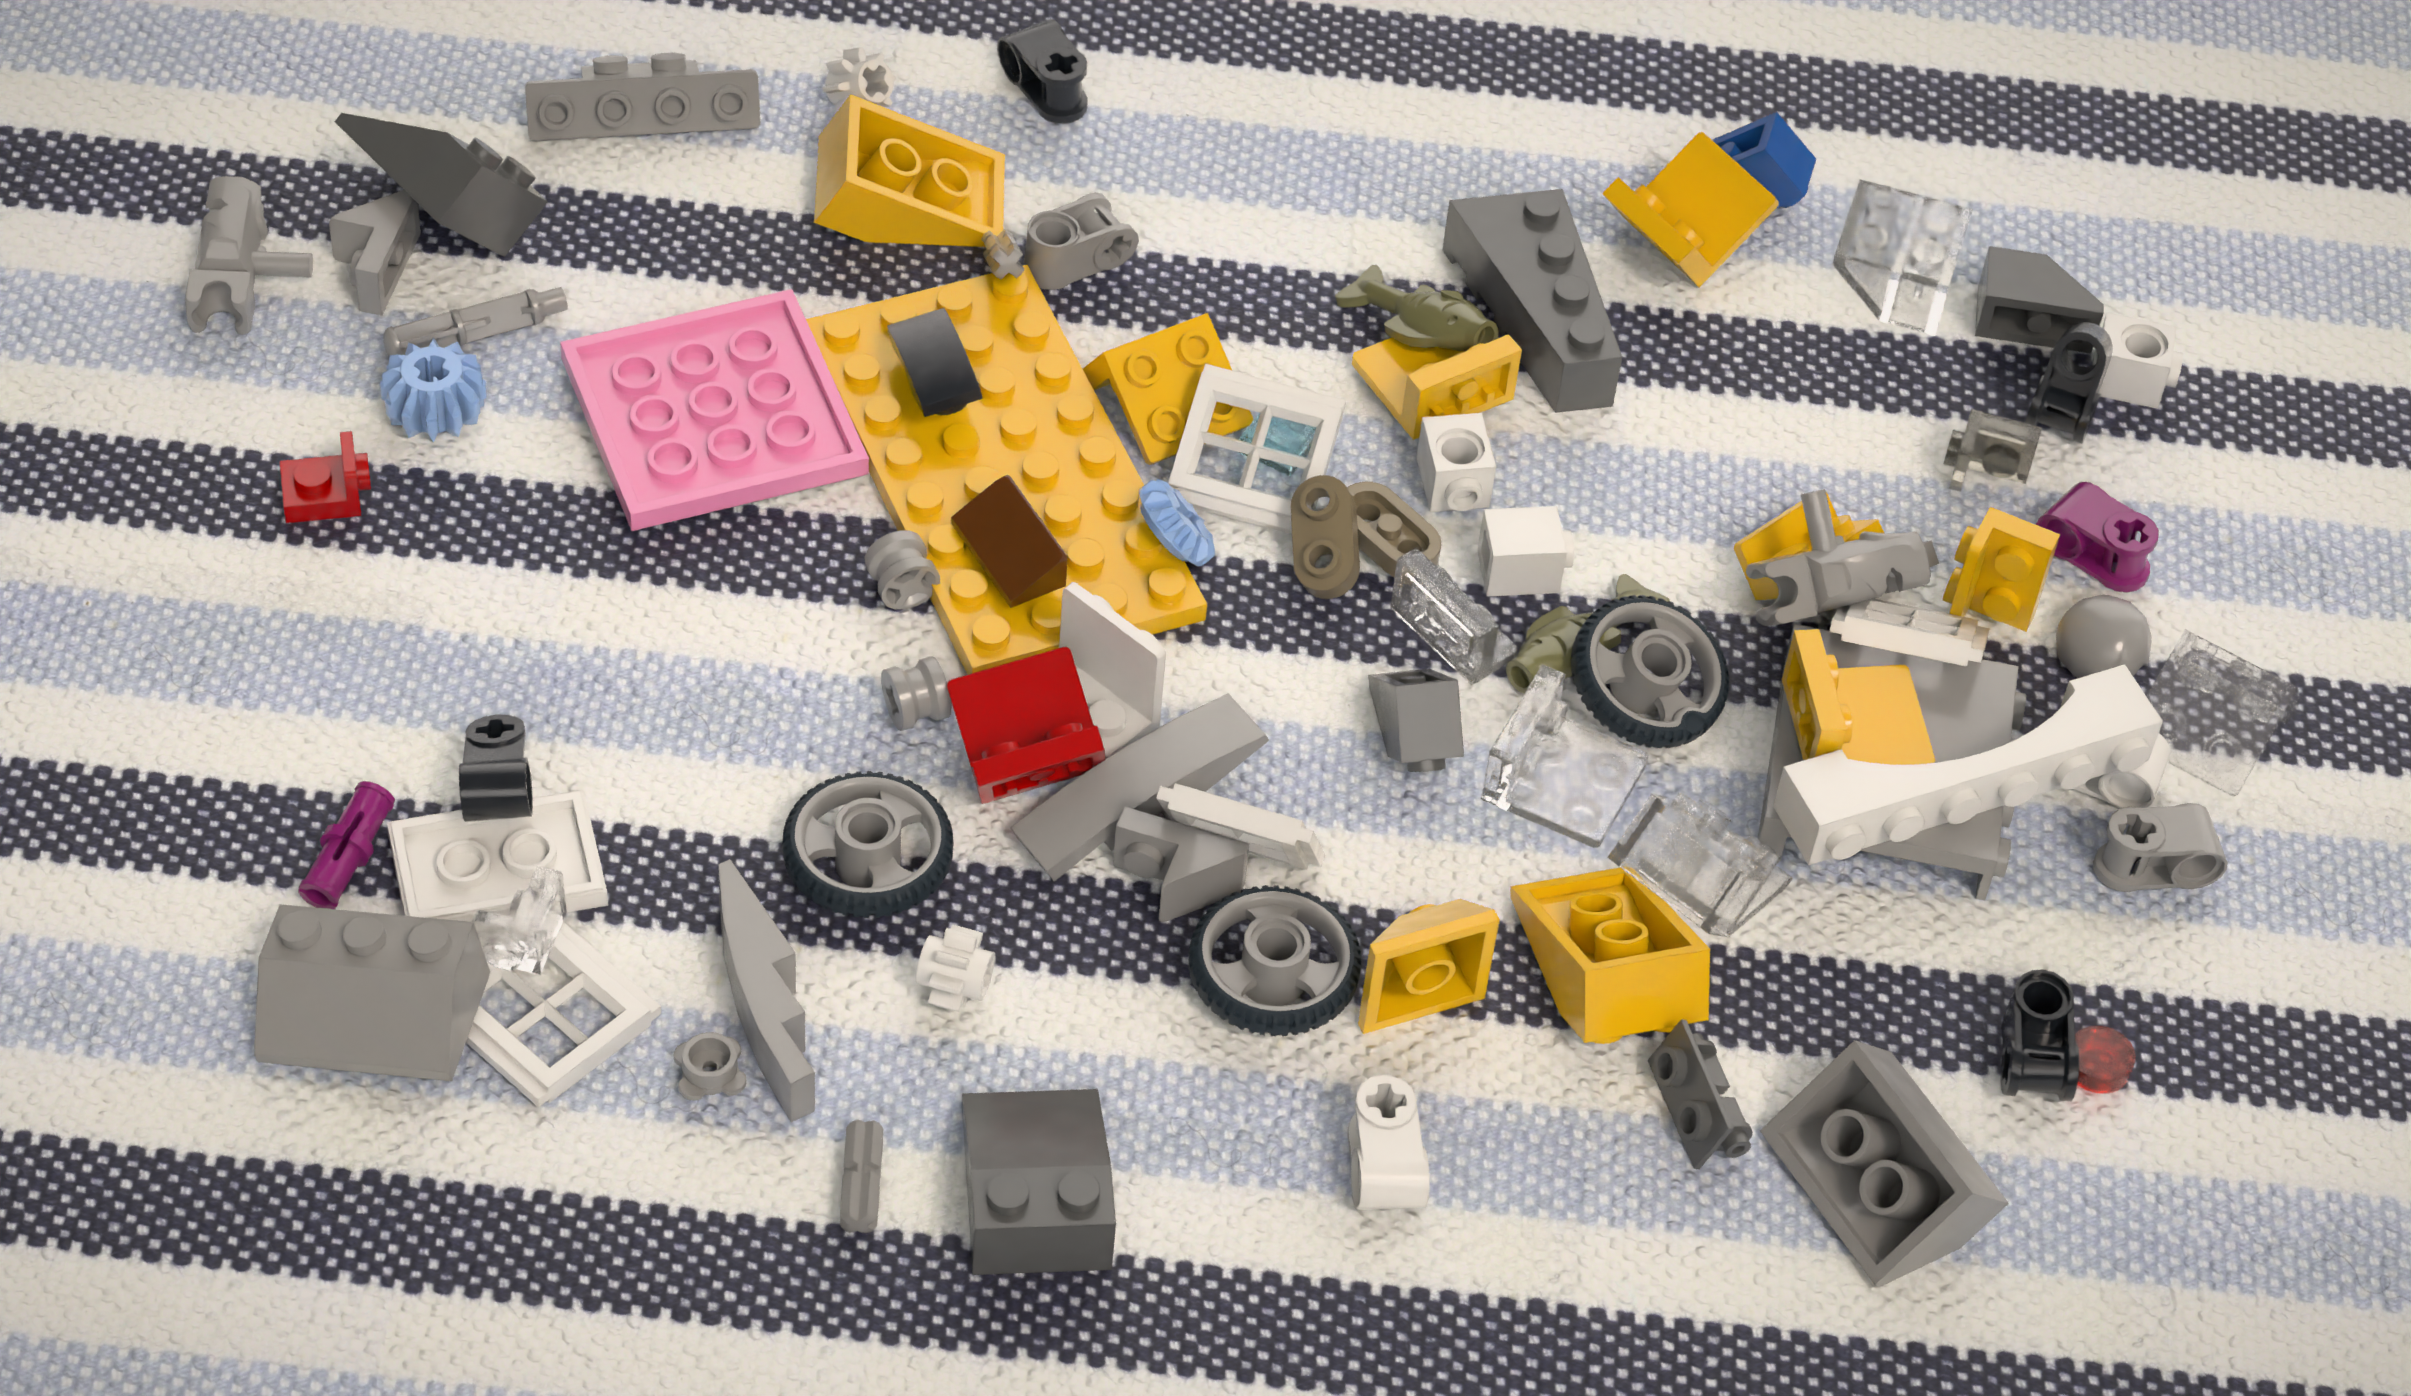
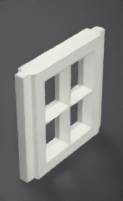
(1269, 400)
(1911, 631)
(1267, 832)
(589, 971)

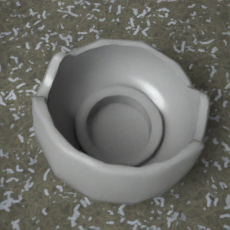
(2103, 635)

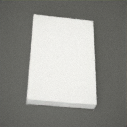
(464, 867)

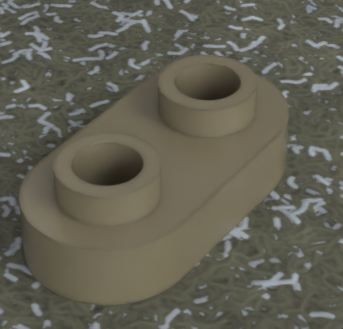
(1393, 527)
(1322, 533)

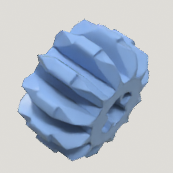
(433, 389)

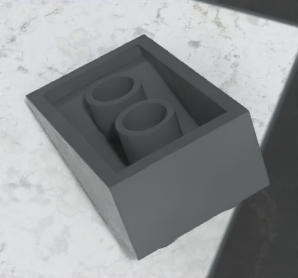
(453, 180)
(1038, 1182)

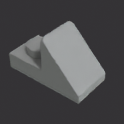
(377, 244)
(1191, 862)

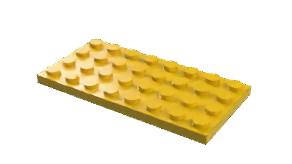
(1032, 424)

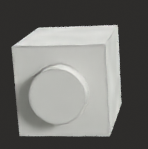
(1523, 551)

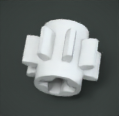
(859, 76)
(955, 968)

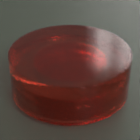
(2104, 1059)

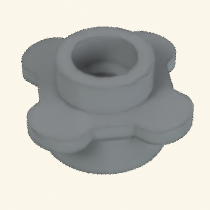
(705, 1051)

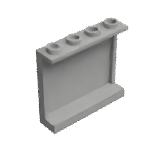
(1964, 715)

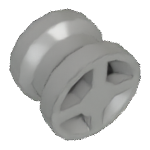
(901, 569)
(916, 693)

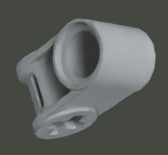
(1072, 241)
(2167, 846)

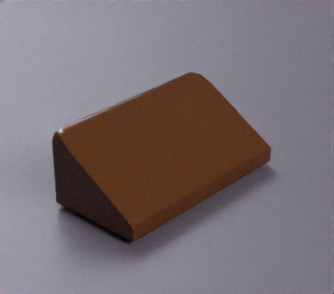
(1011, 543)

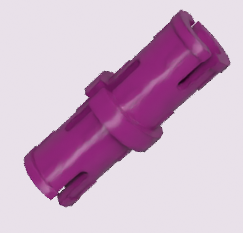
(346, 845)

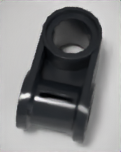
(1046, 70)
(2070, 392)
(494, 773)
(2037, 1047)

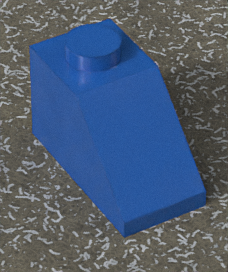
(1772, 156)

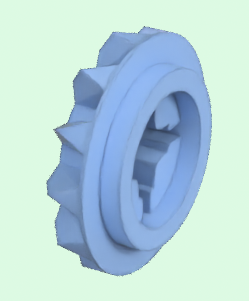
(1176, 523)

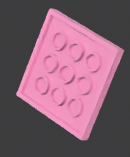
(713, 409)

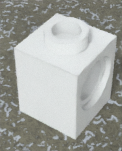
(2140, 360)
(1456, 462)

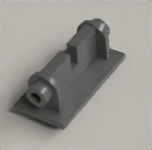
(1691, 1086)

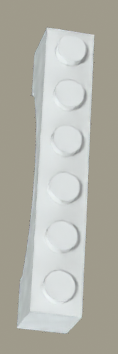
(1848, 804)

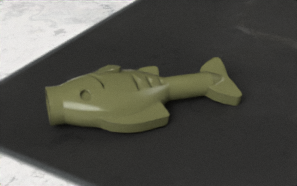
(1423, 316)
(1553, 634)

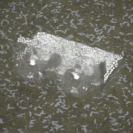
(1448, 618)

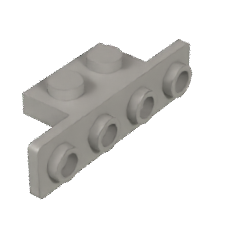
(642, 100)

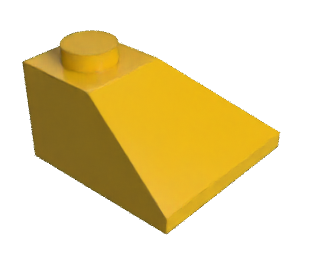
(1428, 963)

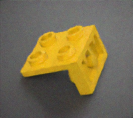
(1696, 208)
(1439, 380)
(1158, 383)
(1855, 709)

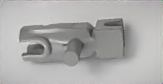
(232, 255)
(1837, 570)

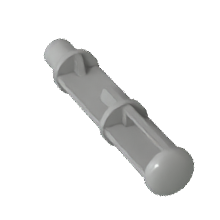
(477, 321)

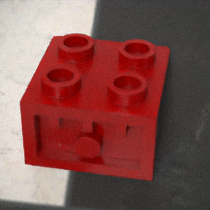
(1025, 724)

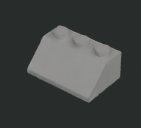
(367, 992)
(1882, 1164)

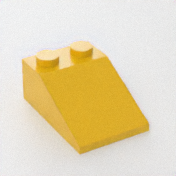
(905, 180)
(1614, 954)

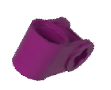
(2100, 531)

